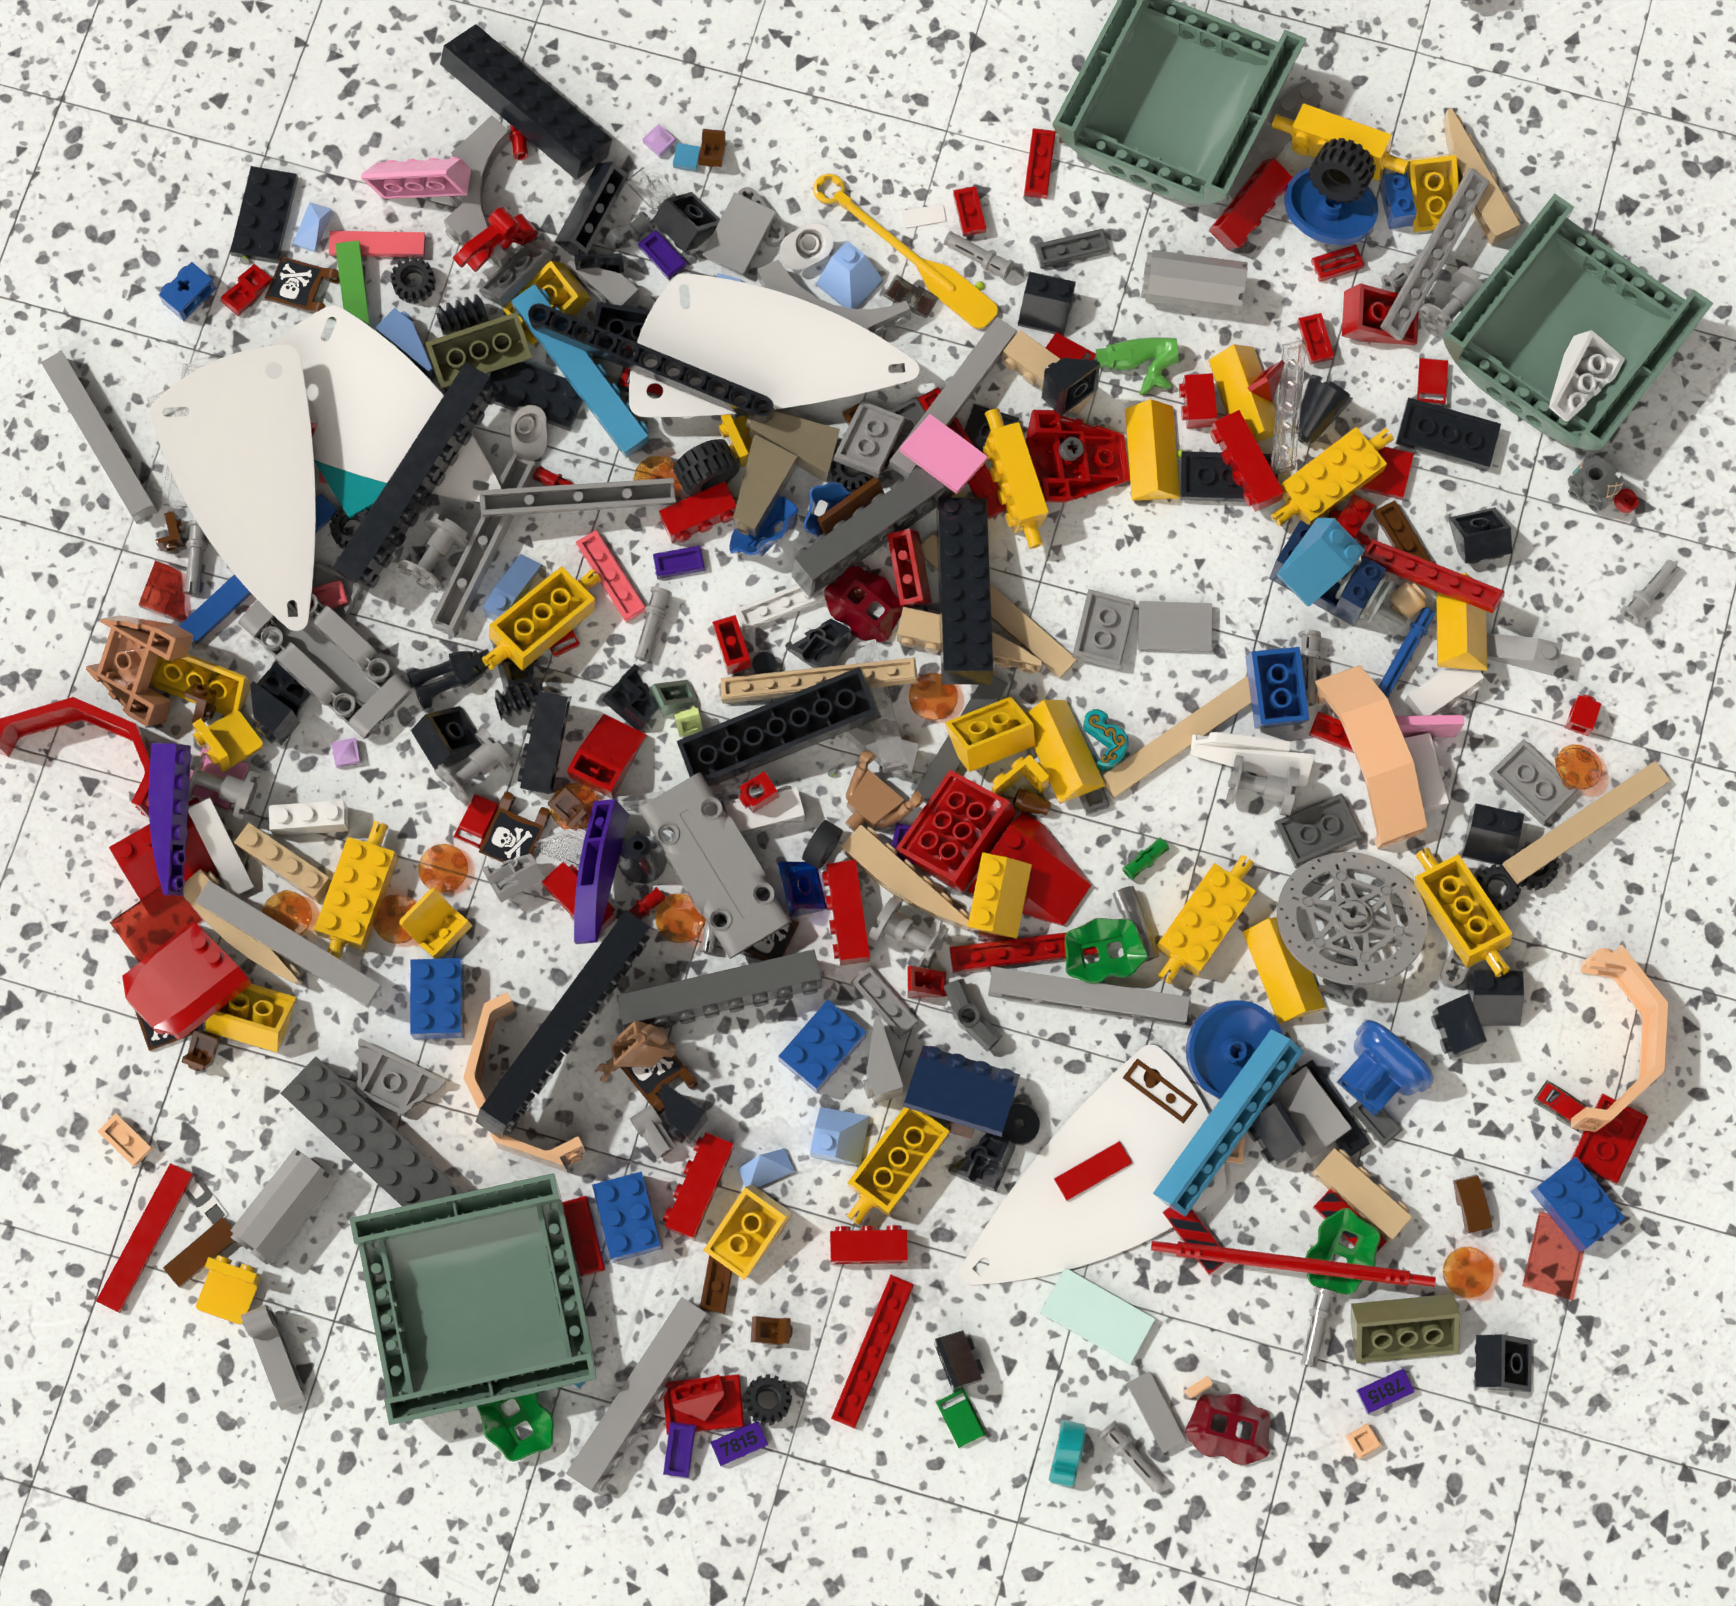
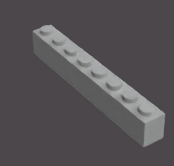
(638, 1396)

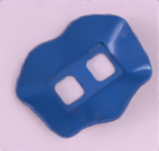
(830, 493)
(784, 512)

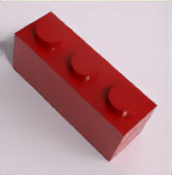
(698, 513)
(909, 568)
(562, 886)
(868, 1245)

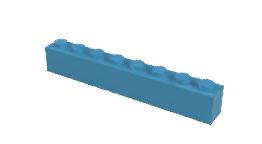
(586, 379)
(1228, 1122)

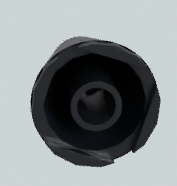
(1320, 407)
(641, 859)

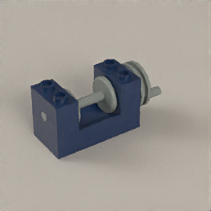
(1355, 594)

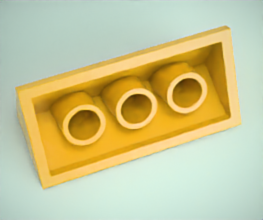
(1233, 372)
(1152, 451)
(1460, 634)
(181, 673)
(1063, 751)
(1285, 980)

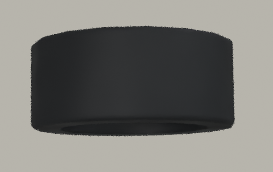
(822, 844)

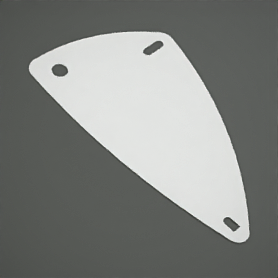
(762, 343)
(371, 403)
(248, 470)
(1043, 1233)

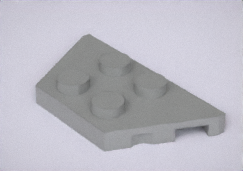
(393, 1080)

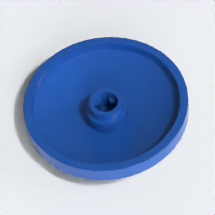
(1325, 218)
(1225, 1041)

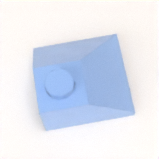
(849, 277)
(839, 1136)

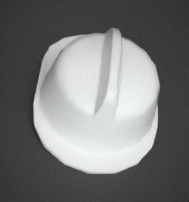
(806, 246)
(528, 432)

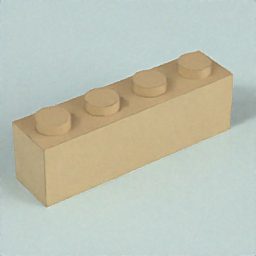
(1031, 360)
(283, 863)
(1361, 1194)

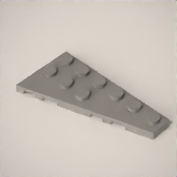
(1272, 141)

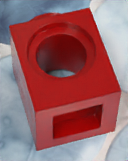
(1583, 715)
(761, 782)

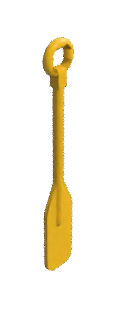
(939, 279)

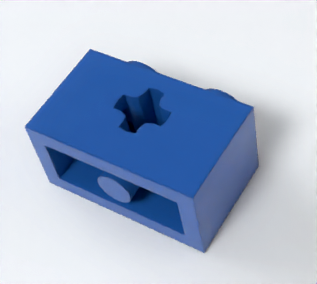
(1397, 200)
(198, 287)

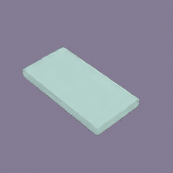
(1097, 1316)

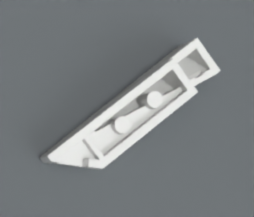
(1260, 754)

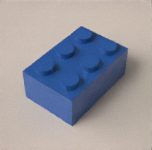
(1277, 687)
(437, 998)
(822, 1046)
(1577, 1204)
(626, 1217)

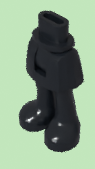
(465, 665)

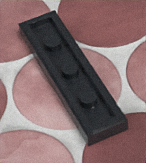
(1354, 1139)

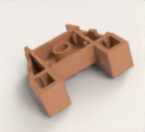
(130, 663)

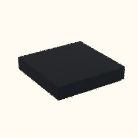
(978, 427)

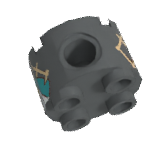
(1595, 483)

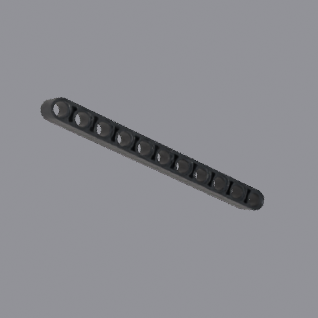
(643, 354)

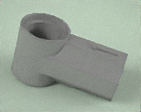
(650, 1127)

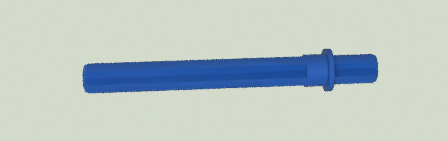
(1407, 649)

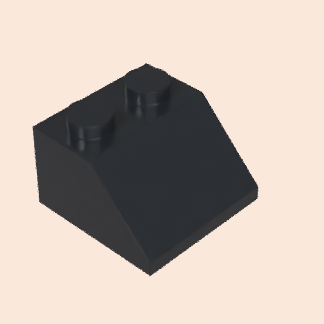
(686, 221)
(1046, 303)
(1069, 383)
(1481, 535)
(272, 716)
(446, 737)
(1492, 834)
(1497, 998)
(1458, 1027)
(682, 1115)
(1276, 1135)
(958, 1360)
(1503, 1363)

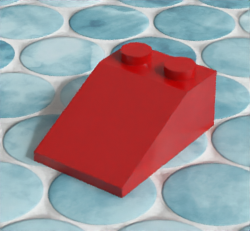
(1364, 313)

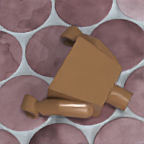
(873, 800)
(637, 1047)

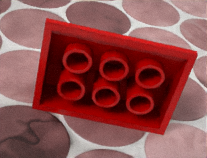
(956, 830)
(138, 863)

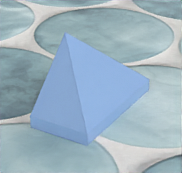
(312, 227)
(766, 1168)

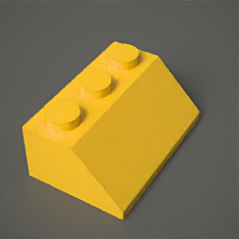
(991, 733)
(999, 895)
(254, 1017)

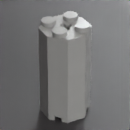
(1194, 281)
(283, 1207)

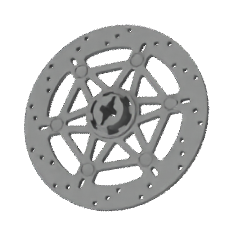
(1352, 918)

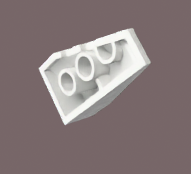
(1584, 371)

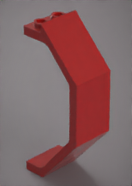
(71, 711)

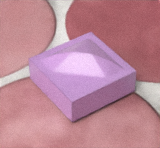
(659, 140)
(346, 752)

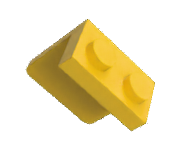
(737, 436)
(227, 740)
(1034, 773)
(434, 924)
(228, 1289)

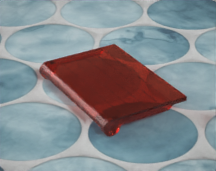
(153, 922)
(1552, 1260)

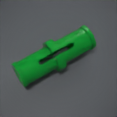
(1145, 858)

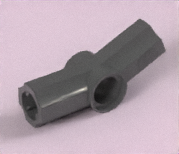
(962, 1002)

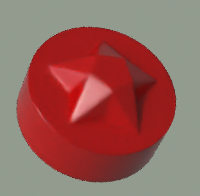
(1626, 500)

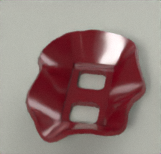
(855, 616)
(1227, 1444)

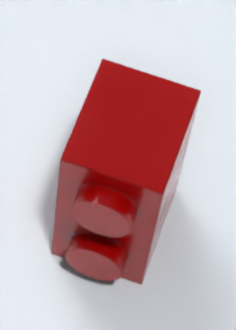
(1199, 400)
(731, 644)

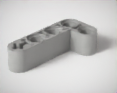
(274, 1355)

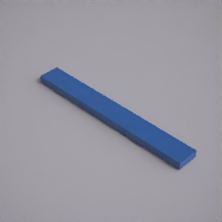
(233, 591)

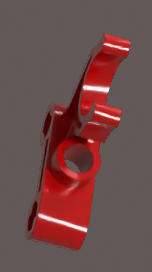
(502, 231)

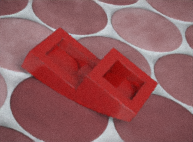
(247, 290)

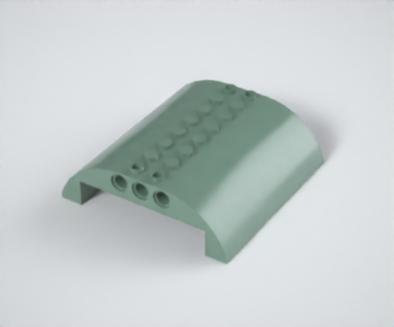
(1174, 98)
(1542, 295)
(474, 1298)

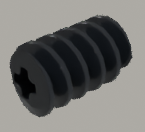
(461, 314)
(517, 699)

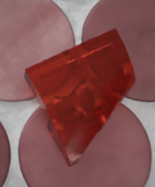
(164, 592)

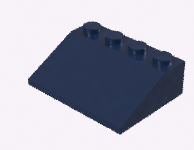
(961, 1090)

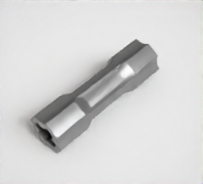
(1129, 907)

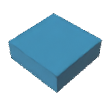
(686, 157)

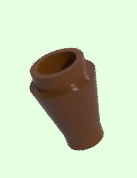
(1030, 802)

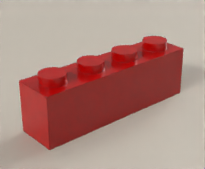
(1251, 204)
(1246, 460)
(847, 911)
(699, 1185)

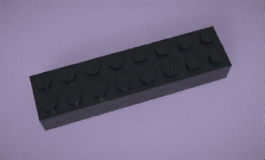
(525, 101)
(964, 591)
(780, 728)

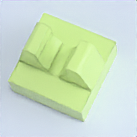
(688, 721)

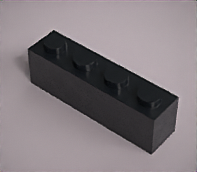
(592, 208)
(545, 741)

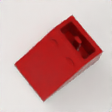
(606, 755)

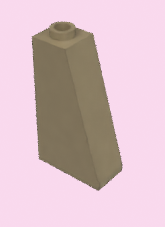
(808, 440)
(762, 484)

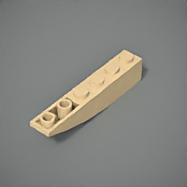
(1493, 208)
(923, 630)
(899, 877)
(243, 943)

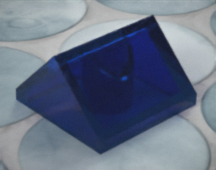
(801, 888)

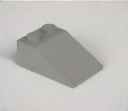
(882, 1074)

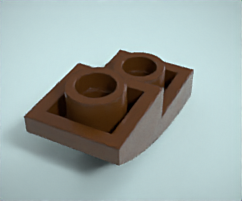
(1473, 1203)

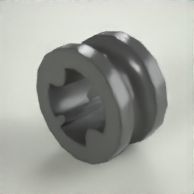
(1074, 443)

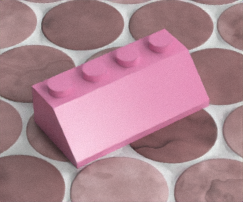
(419, 178)

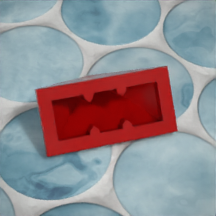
(1267, 382)
(925, 983)
(698, 1397)

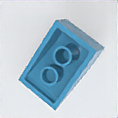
(1320, 560)

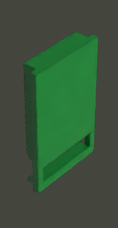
(962, 1419)

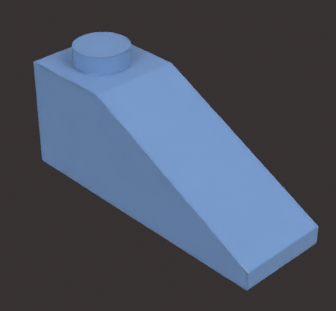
(400, 330)
(511, 586)

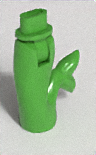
(1134, 352)

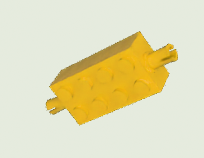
(1316, 127)
(1332, 477)
(1015, 478)
(541, 618)
(356, 892)
(1463, 911)
(1205, 919)
(896, 1162)

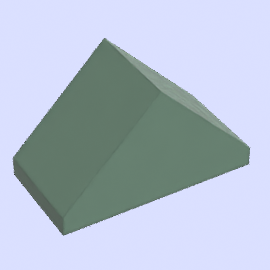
(673, 696)

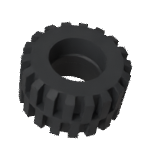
(1342, 170)
(706, 466)

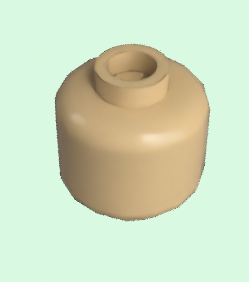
(1407, 600)

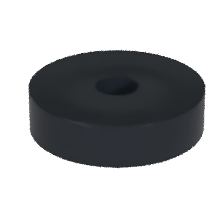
(1031, 1127)

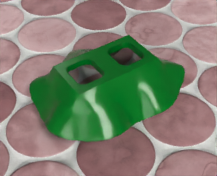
(1098, 934)
(1328, 1243)
(501, 1433)

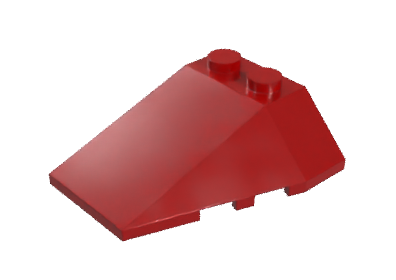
(1096, 469)
(1054, 879)

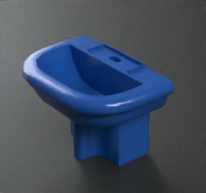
(1383, 1068)

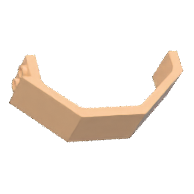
(1379, 752)
(1654, 1014)
(556, 1158)

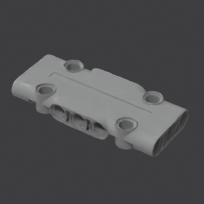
(331, 664)
(715, 865)

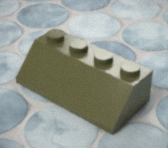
(483, 346)
(1405, 1328)

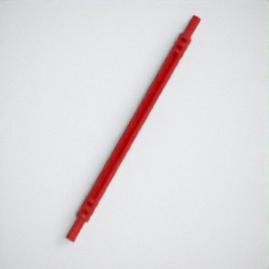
(1293, 1263)

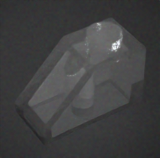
(650, 187)
(563, 846)

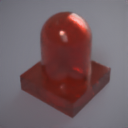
(856, 594)

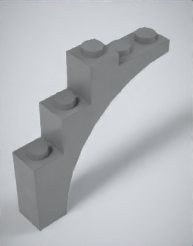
(479, 153)
(875, 320)

